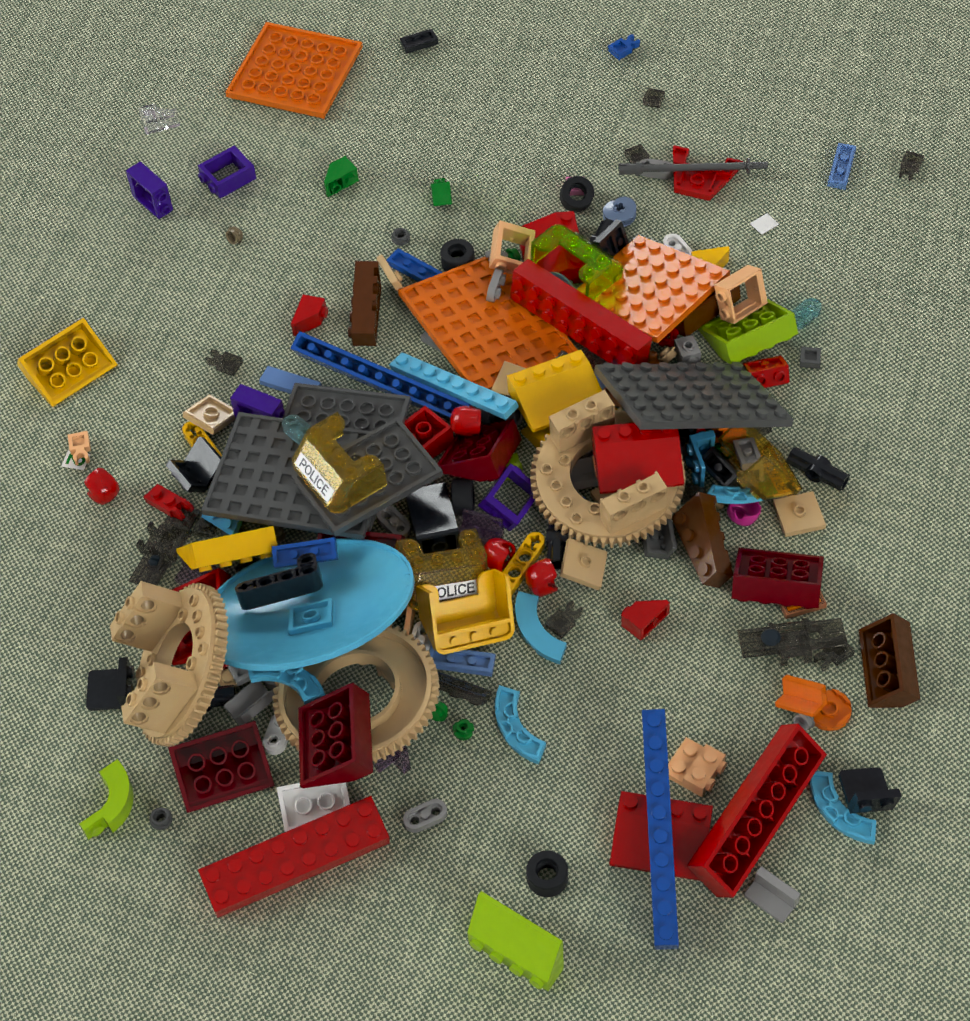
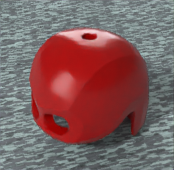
(465, 420)
(102, 486)
(497, 551)
(539, 576)

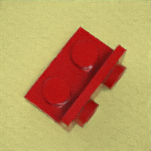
(769, 371)

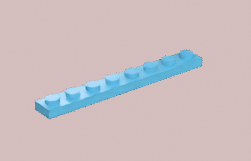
(454, 385)

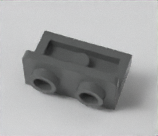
(662, 543)

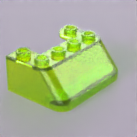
(600, 267)

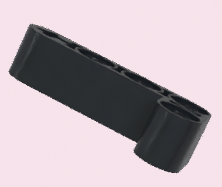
(281, 585)

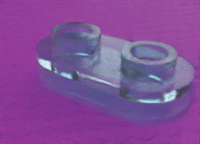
(803, 315)
(295, 427)

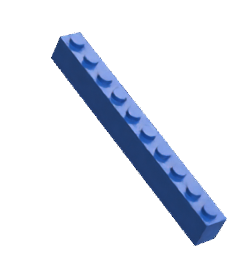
(374, 375)
(660, 830)

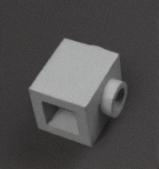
(687, 350)

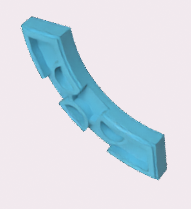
(732, 495)
(533, 631)
(298, 679)
(511, 728)
(836, 813)

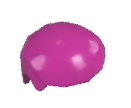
(744, 513)

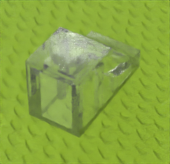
(157, 119)

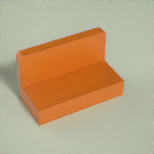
(802, 696)

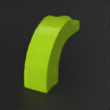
(118, 804)

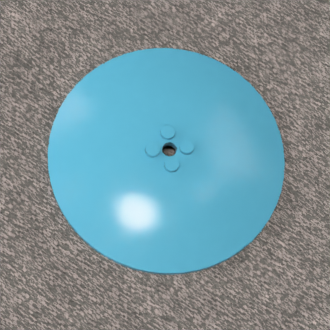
(357, 602)

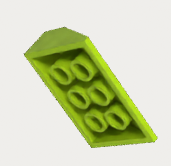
(751, 334)
(515, 942)

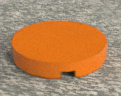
(835, 713)

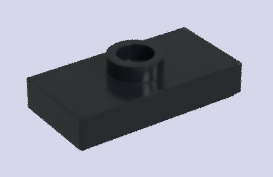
(419, 41)

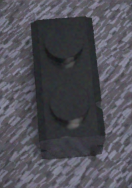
(720, 467)

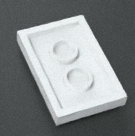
(307, 804)

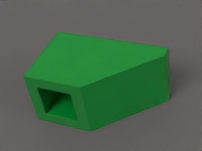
(340, 176)
(441, 192)

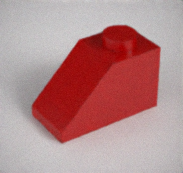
(309, 314)
(644, 616)

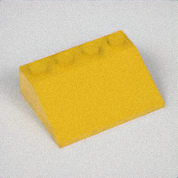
(66, 362)
(552, 387)
(229, 548)

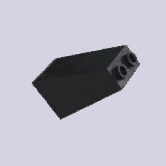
(433, 518)

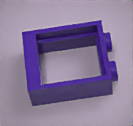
(232, 182)
(149, 190)
(256, 402)
(496, 508)

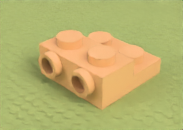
(696, 766)

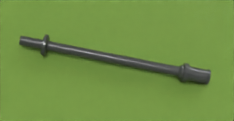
(638, 168)

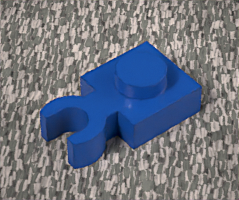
(622, 48)

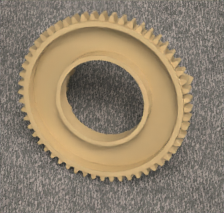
(617, 518)
(156, 619)
(401, 663)

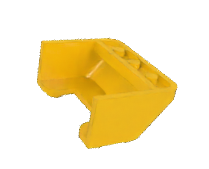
(468, 619)

